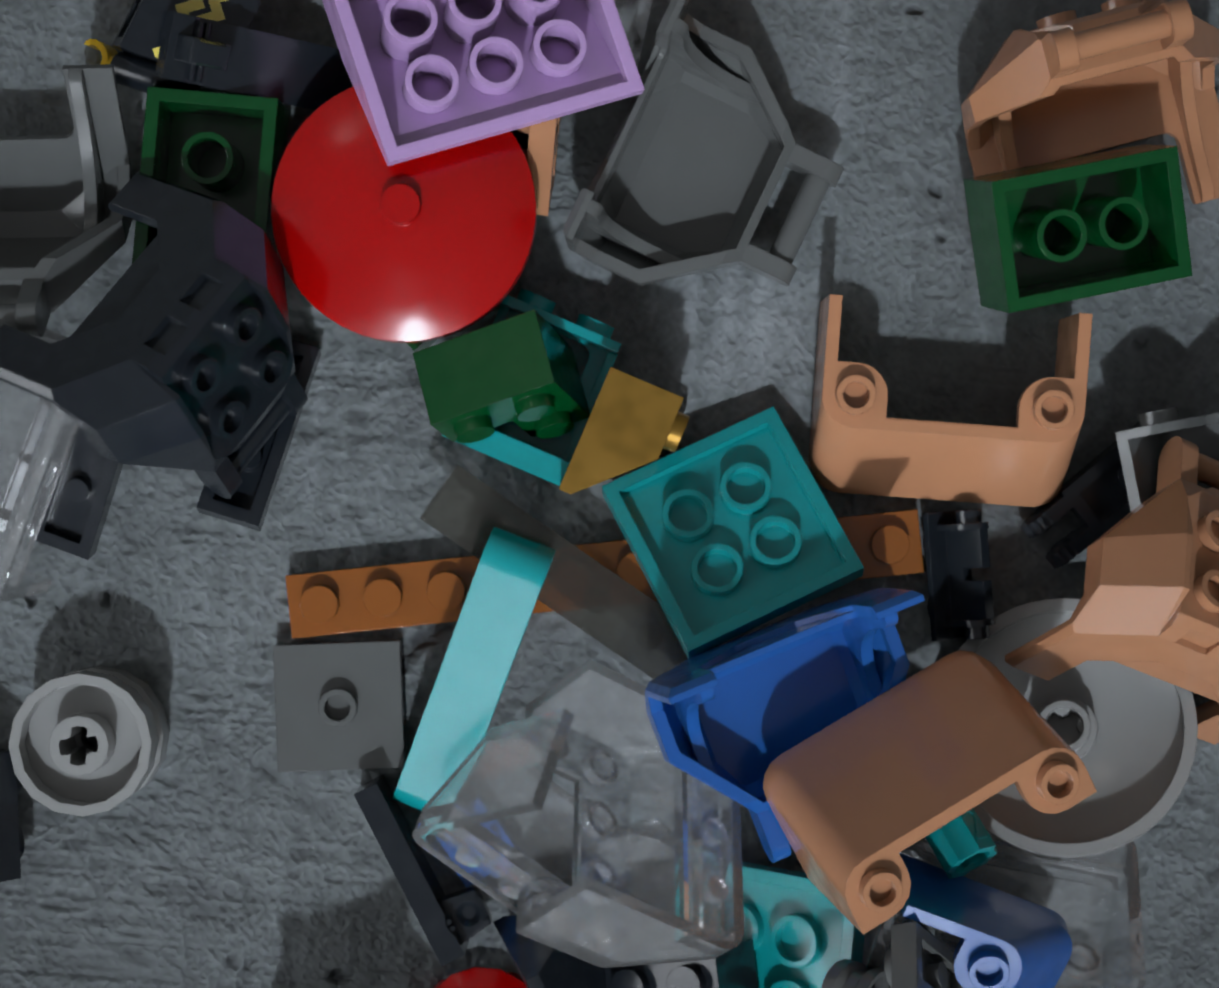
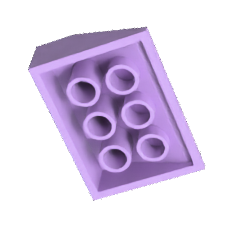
(477, 67)

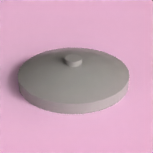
(1120, 722)

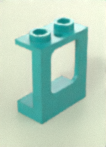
(551, 456)

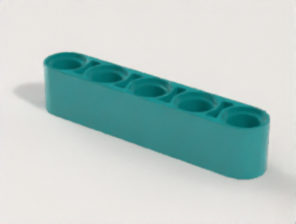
(475, 662)

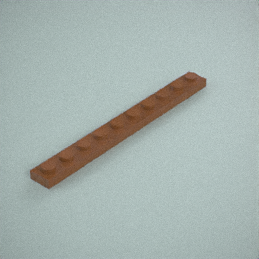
(437, 588)

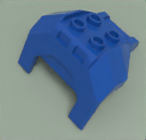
(773, 688)

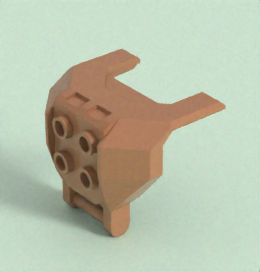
(1100, 86)
(1151, 590)

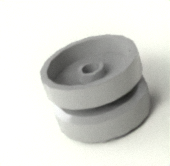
(52, 749)

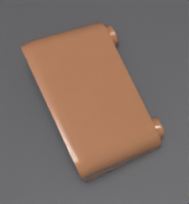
(906, 770)

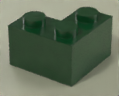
(502, 375)

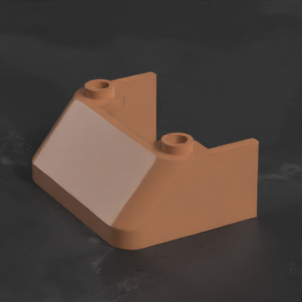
(867, 453)

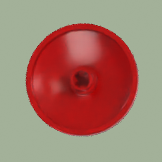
(405, 244)

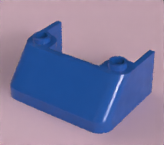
(1001, 935)

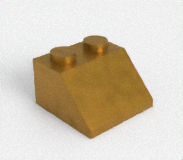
(624, 431)

